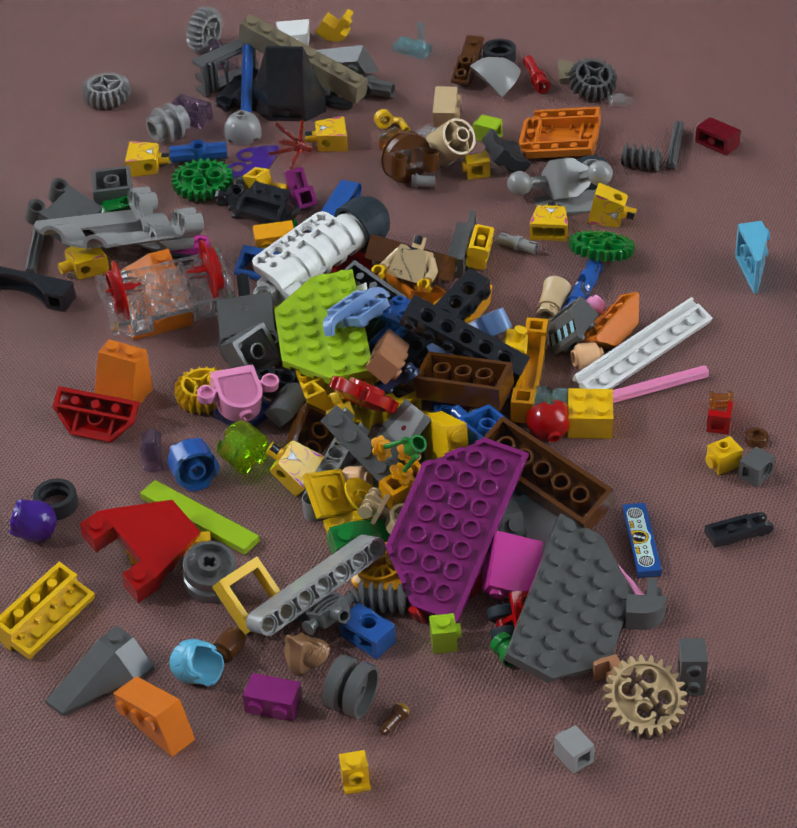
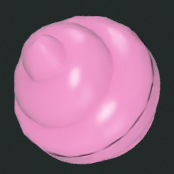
(597, 303)

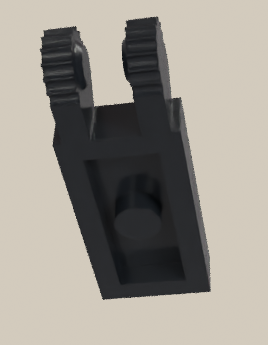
(738, 529)

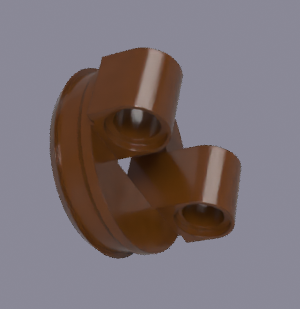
(422, 158)

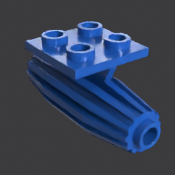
(392, 316)

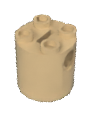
(453, 140)

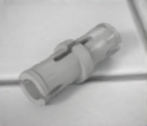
(518, 243)

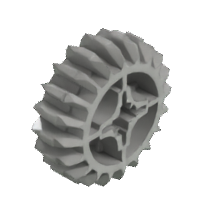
(202, 28)
(106, 90)

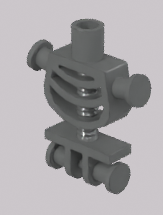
(327, 611)

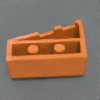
(155, 714)

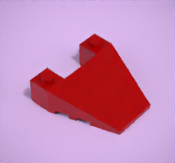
(153, 535)

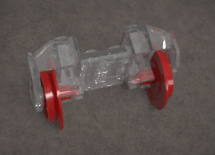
(164, 291)

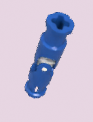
(585, 281)

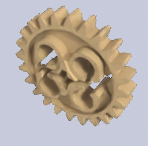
(626, 707)

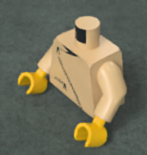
(410, 264)

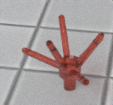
(297, 145)

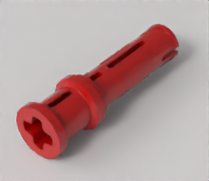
(537, 77)

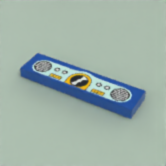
(641, 540)

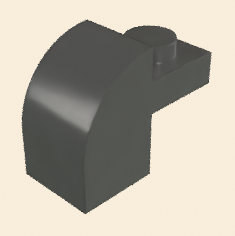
(646, 610)

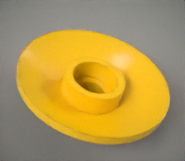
(356, 490)

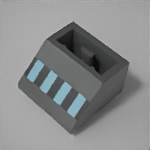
(570, 325)

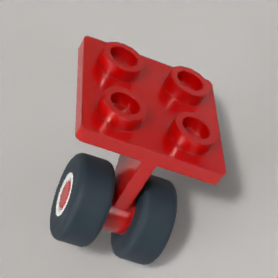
(507, 614)

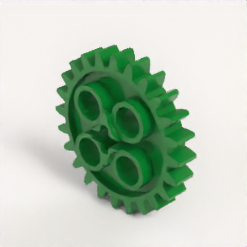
(201, 179)
(601, 245)

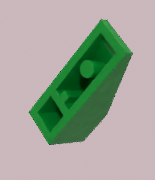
(342, 534)

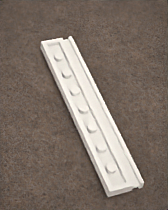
(644, 347)

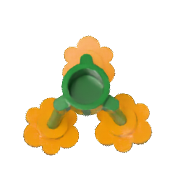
(409, 451)

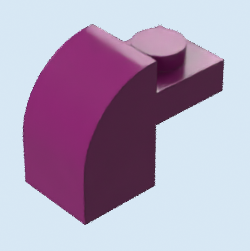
(301, 193)

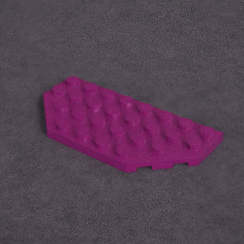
(452, 523)

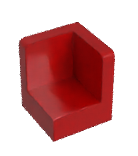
(720, 421)

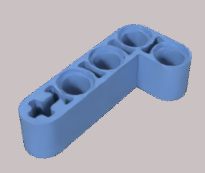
(490, 323)

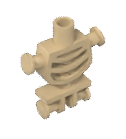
(375, 506)

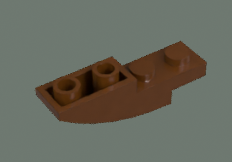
(470, 54)

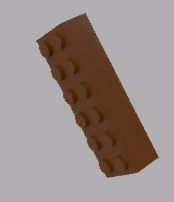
(554, 479)

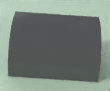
(285, 404)

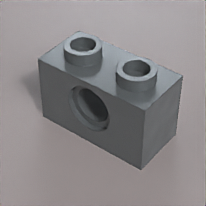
(692, 665)

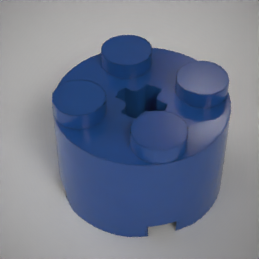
(192, 464)

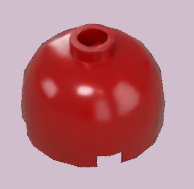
(548, 421)

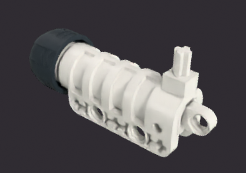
(318, 251)

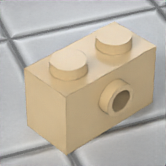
(445, 104)

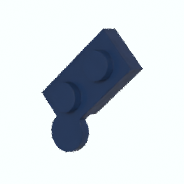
(407, 374)

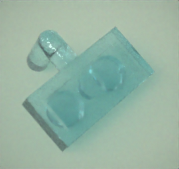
(411, 47)

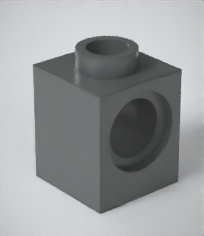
(756, 466)

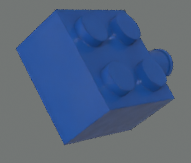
(477, 421)

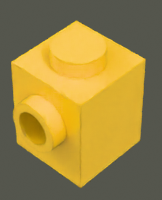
(723, 455)

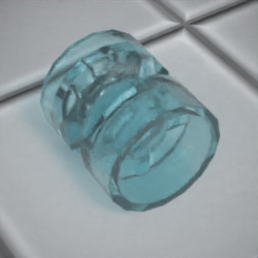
(545, 394)

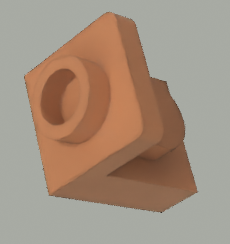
(603, 668)

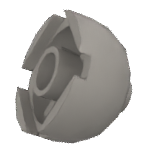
(242, 128)

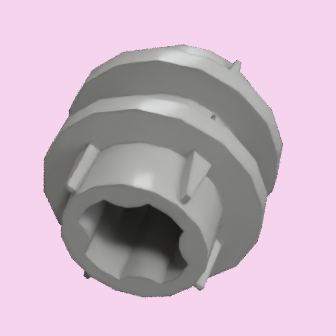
(167, 123)

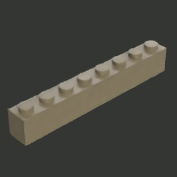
(328, 71)

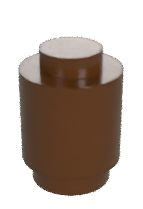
(230, 643)

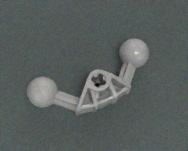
(561, 178)

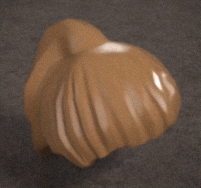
(304, 653)

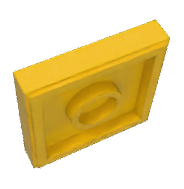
(327, 493)

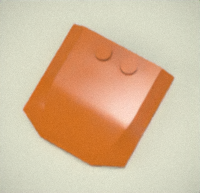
(561, 133)

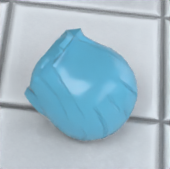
(196, 662)

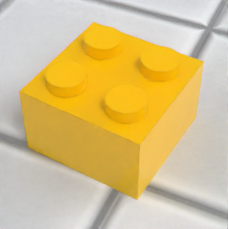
(590, 413)

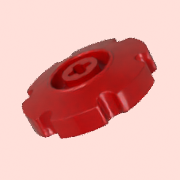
(363, 394)

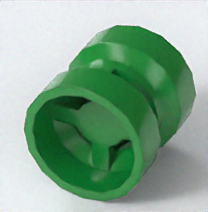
(499, 646)

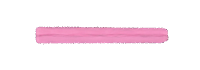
(660, 383)

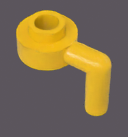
(388, 120)

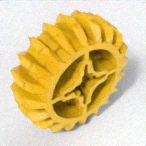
(187, 388)

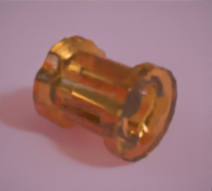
(713, 397)

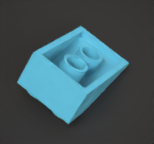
(752, 251)

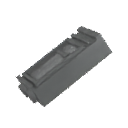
(220, 67)

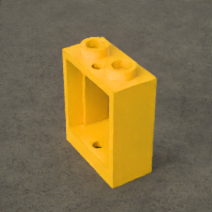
(230, 600)

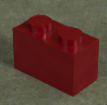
(717, 136)

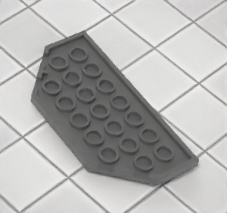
(571, 606)

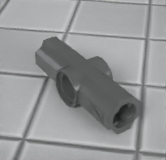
(379, 88)

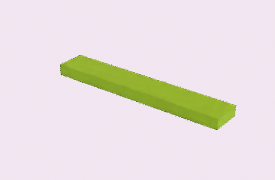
(204, 518)

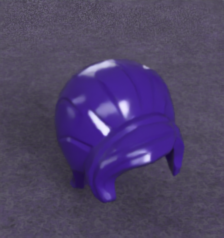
(32, 520)

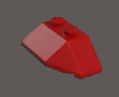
(94, 414)

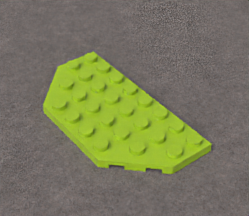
(302, 333)

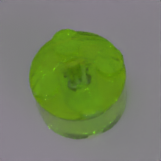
(243, 446)

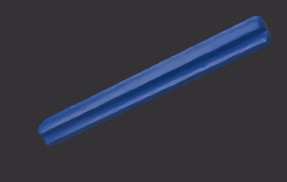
(247, 75)

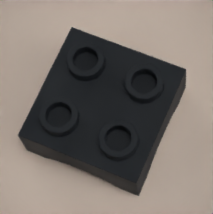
(505, 152)

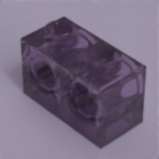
(198, 110)

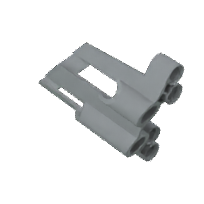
(129, 227)

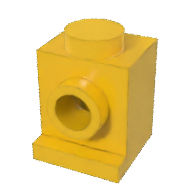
(476, 165)
(354, 772)

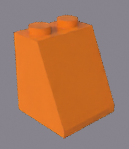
(123, 371)

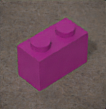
(272, 697)

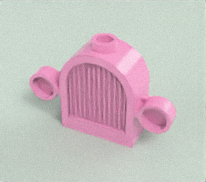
(237, 392)

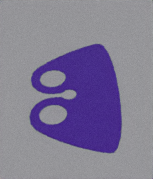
(259, 159)

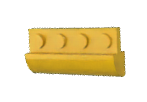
(43, 611)

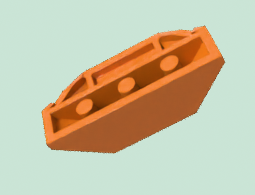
(615, 322)

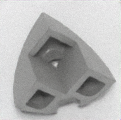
(497, 72)

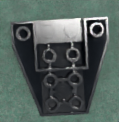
(287, 86)

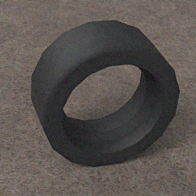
(503, 46)
(58, 487)

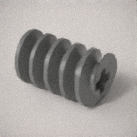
(641, 157)
(383, 598)

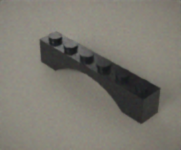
(51, 291)

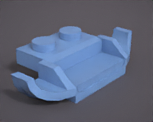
(356, 310)

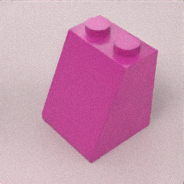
(510, 564)

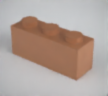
(388, 357)

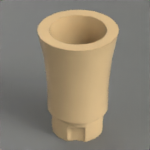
(553, 297)

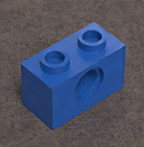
(368, 631)

